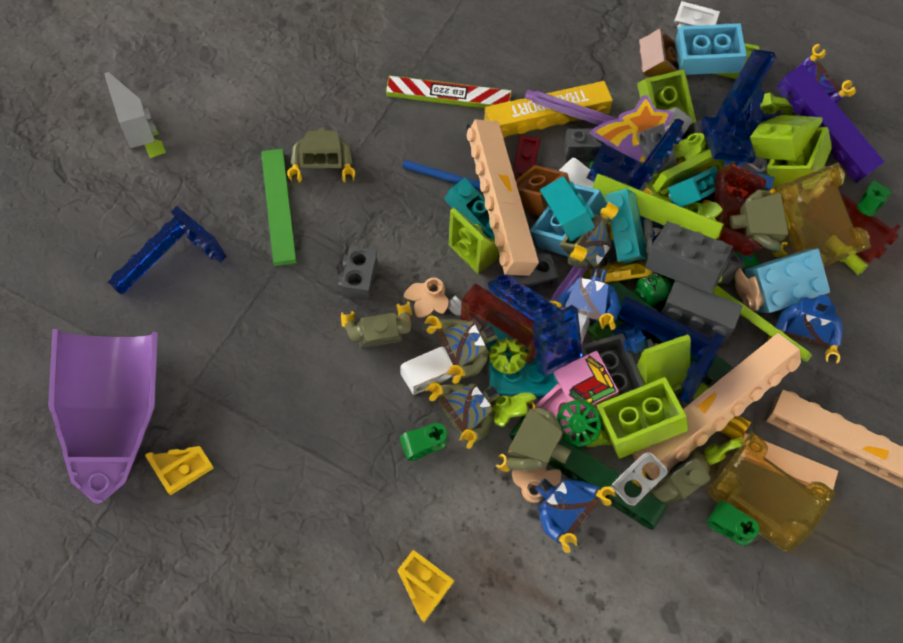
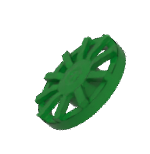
(579, 422)

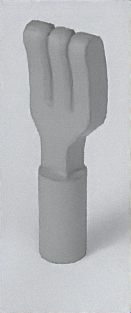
(648, 233)
(455, 306)

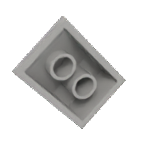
(131, 114)

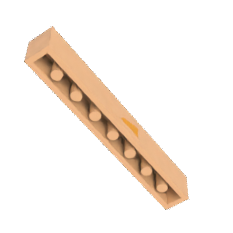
(502, 198)
(726, 400)
(838, 436)

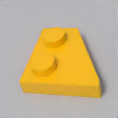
(621, 271)
(179, 467)
(424, 584)

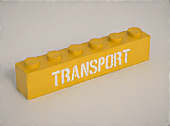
(525, 116)

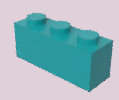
(693, 187)
(568, 208)
(627, 227)

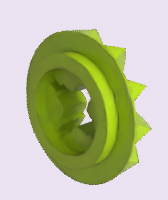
(501, 363)

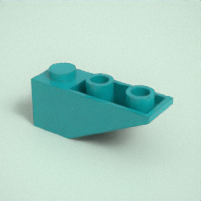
(471, 204)

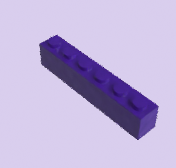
(847, 142)

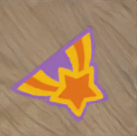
(622, 132)

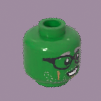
(653, 288)

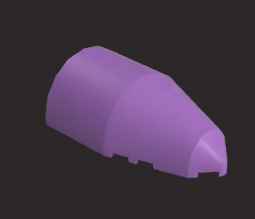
(101, 405)

